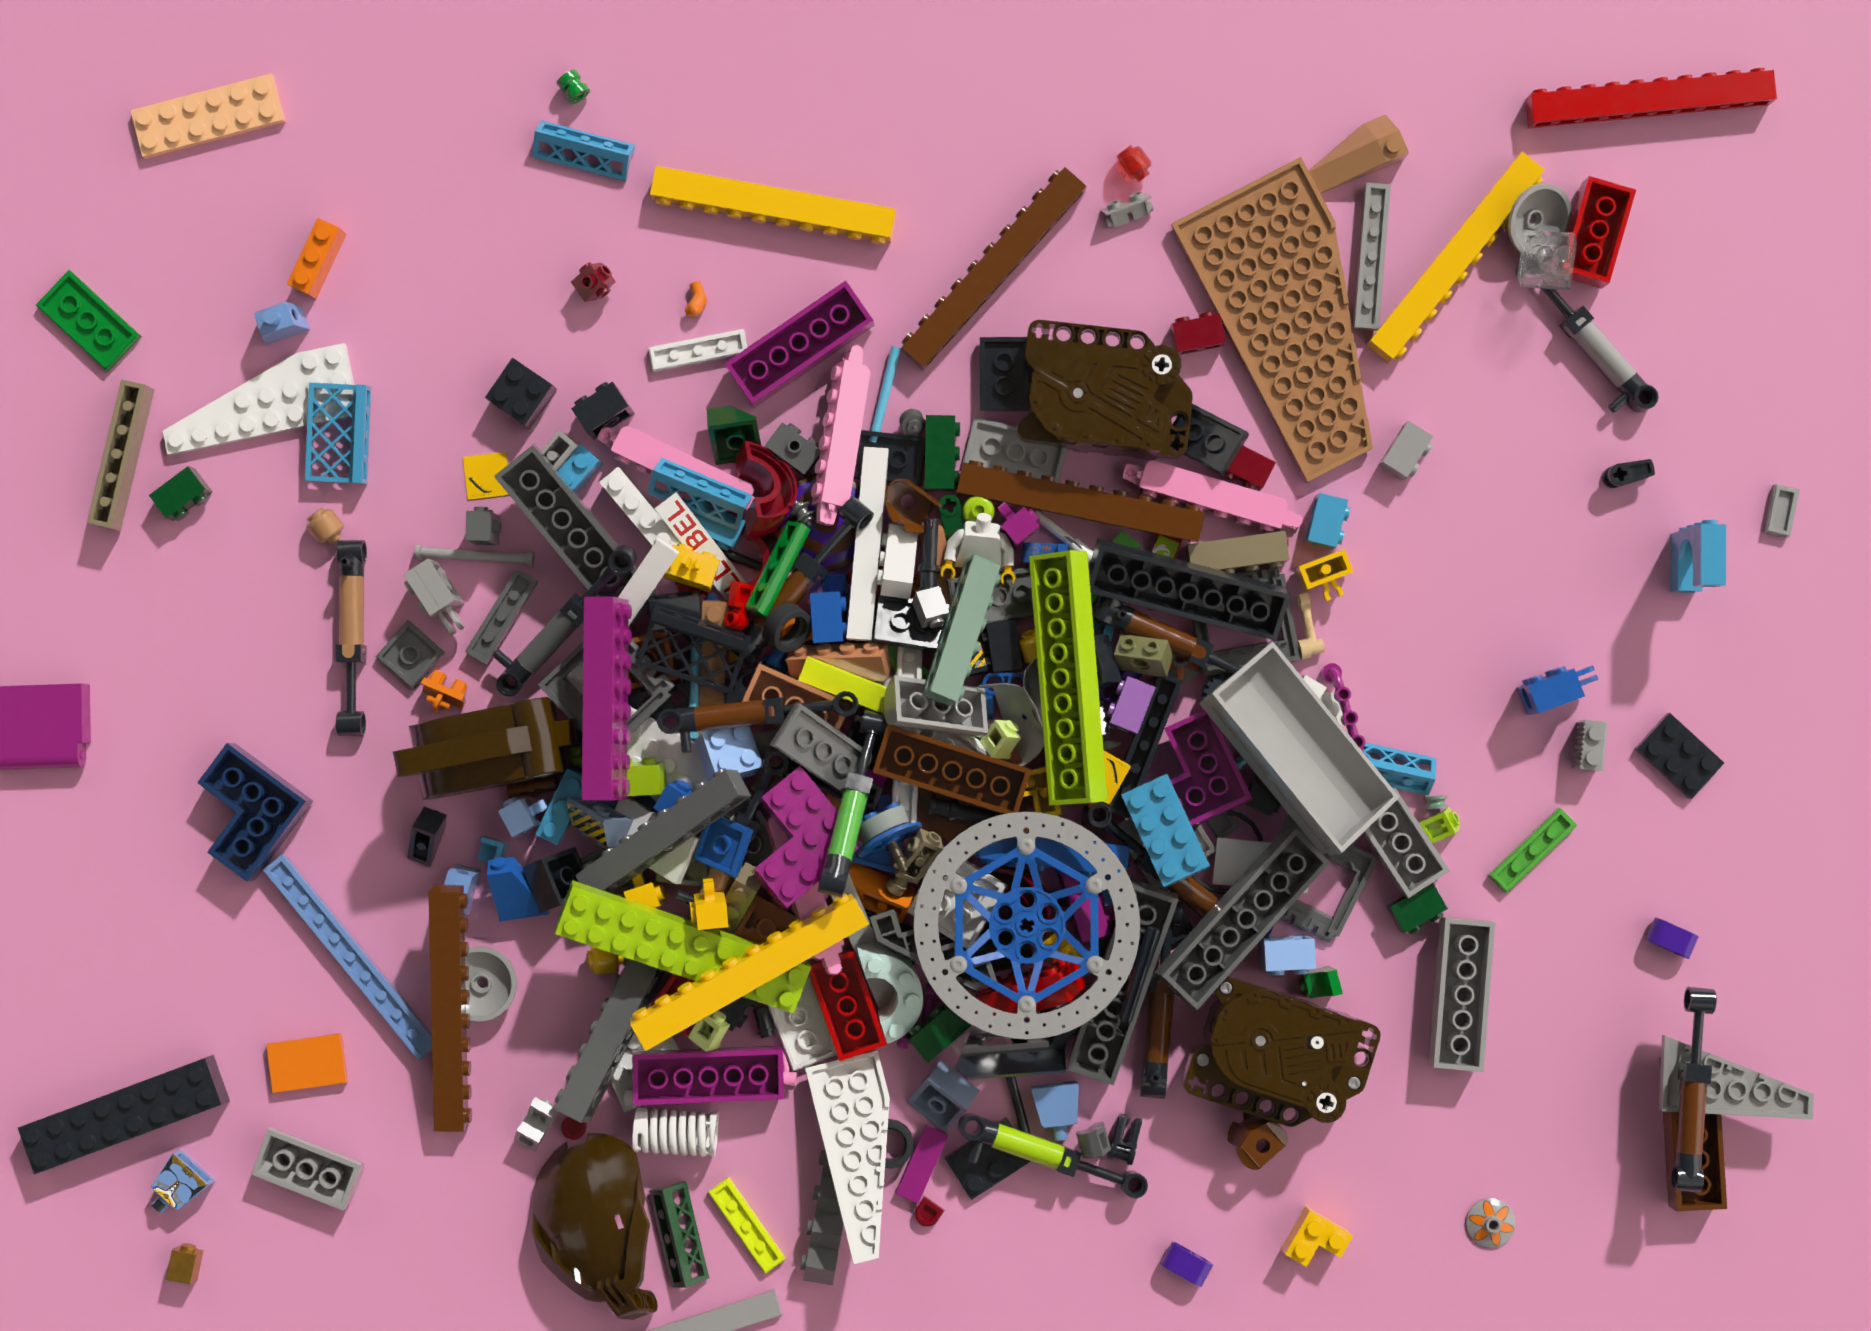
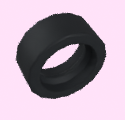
(778, 618)
(908, 1139)

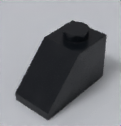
(426, 835)

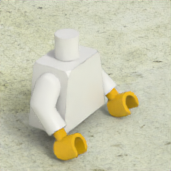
(982, 540)

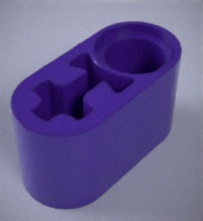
(1672, 938)
(1186, 1264)

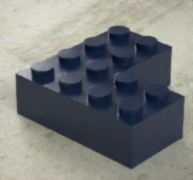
(264, 808)

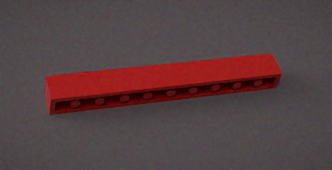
(1650, 99)

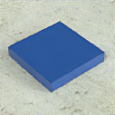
(723, 846)

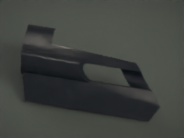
(1014, 1059)

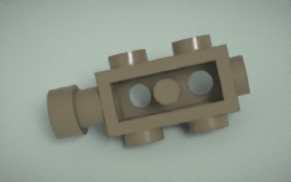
(919, 855)

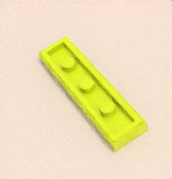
(837, 680)
(747, 1225)

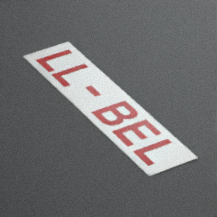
(692, 533)

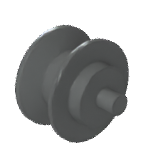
(912, 422)
(802, 513)

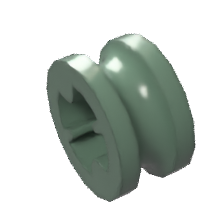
(1436, 802)

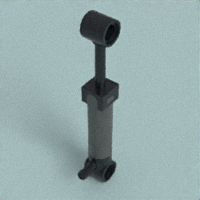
(557, 629)

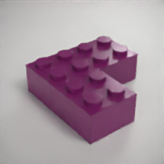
(1211, 775)
(809, 824)

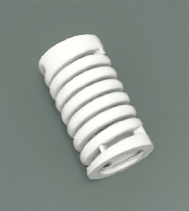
(702, 1142)

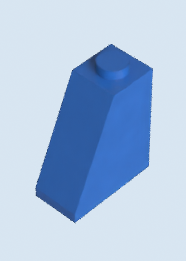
(511, 890)

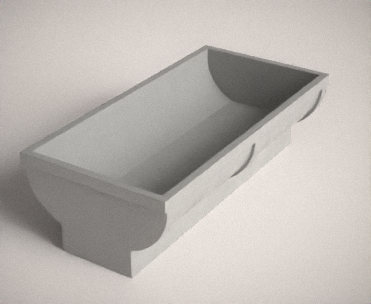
(1300, 751)

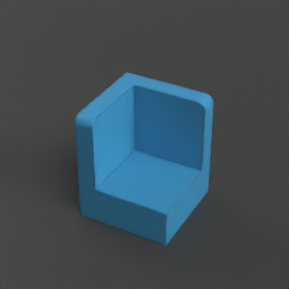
(492, 849)

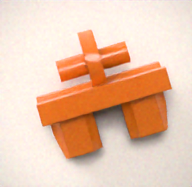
(441, 695)

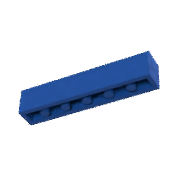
(1054, 849)

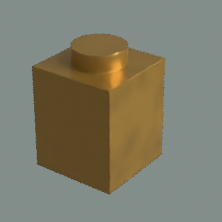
(184, 1264)

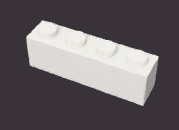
(637, 508)

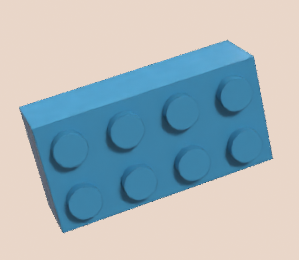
(1165, 830)

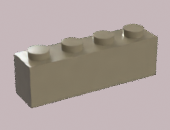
(1241, 552)

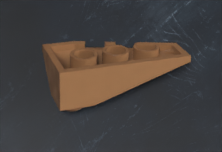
(1361, 153)

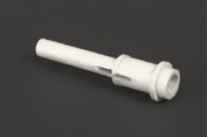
(1064, 536)

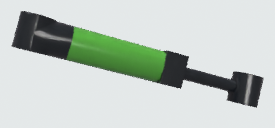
(851, 811)

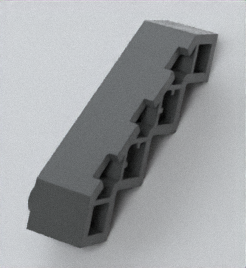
(890, 936)
(824, 1231)

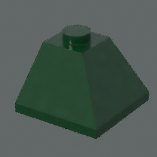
(728, 431)

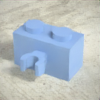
(521, 815)

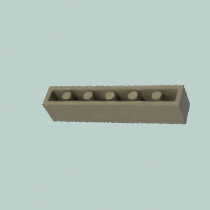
(120, 455)

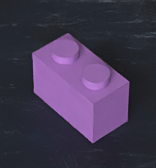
(1130, 704)

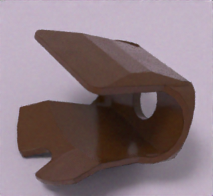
(911, 517)
(1248, 1132)

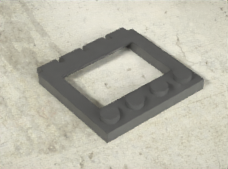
(1244, 654)
(570, 700)
(1306, 917)

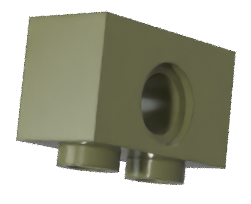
(1143, 655)

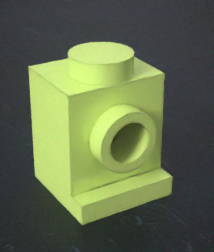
(1001, 739)
(710, 1031)

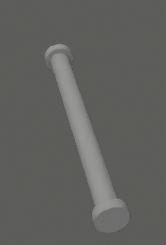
(474, 555)

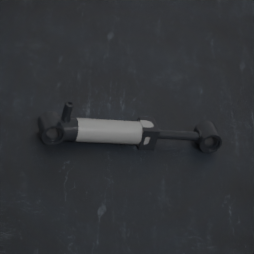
(1605, 355)

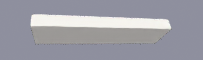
(697, 350)

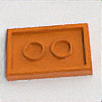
(307, 1062)

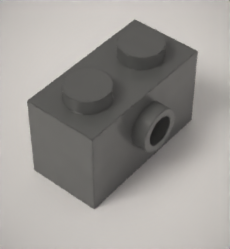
(794, 448)
(482, 526)

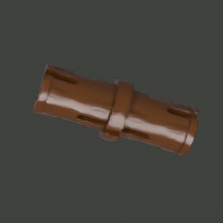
(532, 787)

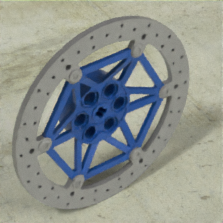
(964, 963)

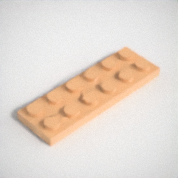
(208, 116)

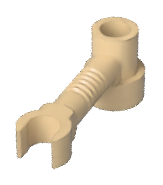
(1310, 645)

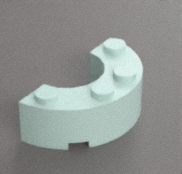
(907, 999)

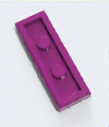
(922, 1164)

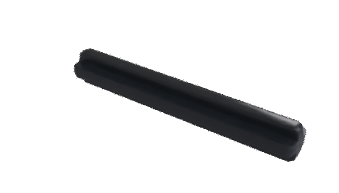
(1139, 974)

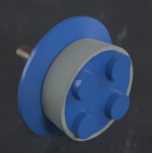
(885, 831)

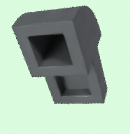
(1093, 1141)

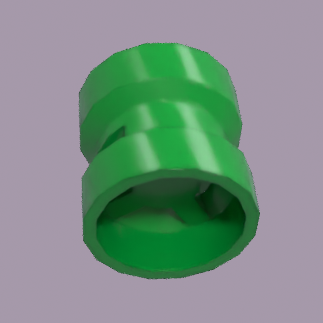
(572, 85)

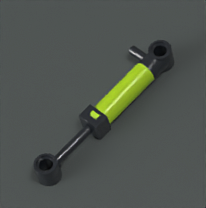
(1041, 1152)

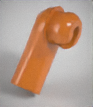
(698, 301)

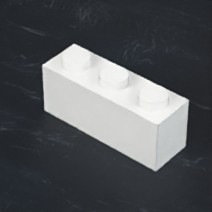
(897, 562)

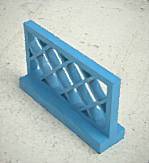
(359, 433)

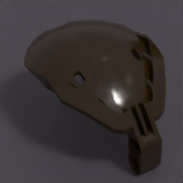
(576, 1225)

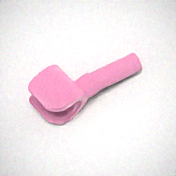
(789, 1077)

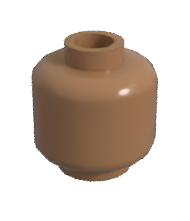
(324, 526)

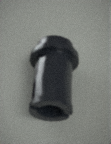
(764, 1022)

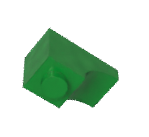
(1320, 983)

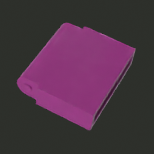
(44, 726)

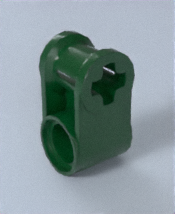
(951, 521)

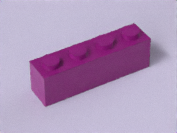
(1081, 918)

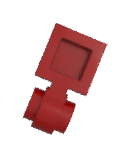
(738, 598)

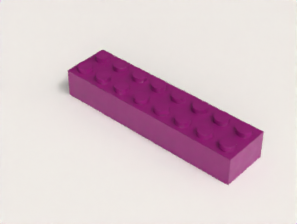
(606, 698)

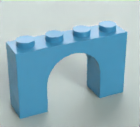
(1698, 557)

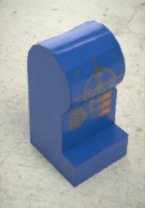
(1031, 549)

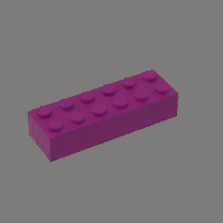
(799, 344)
(708, 1076)

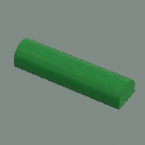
(777, 569)

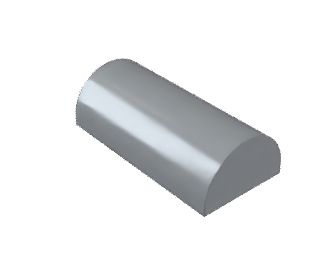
(909, 708)
(308, 1168)

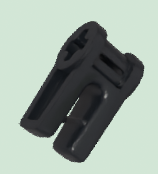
(1628, 472)
(1129, 1145)

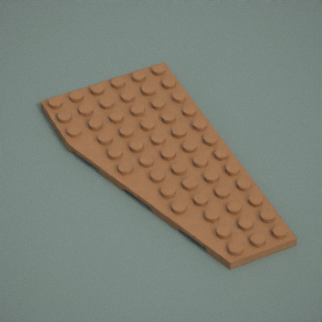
(1283, 299)

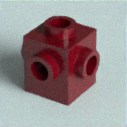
(593, 281)

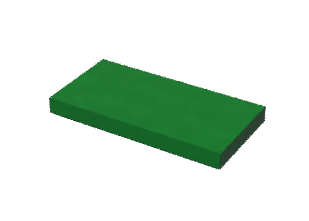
(88, 320)

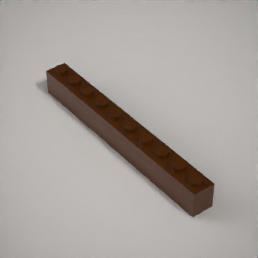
(994, 268)
(1081, 502)
(448, 1007)

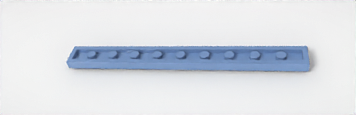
(350, 956)

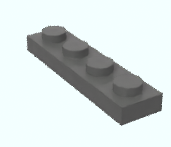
(501, 616)

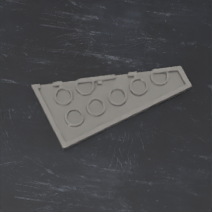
(1732, 1087)

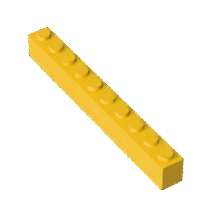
(773, 204)
(1454, 258)
(747, 971)

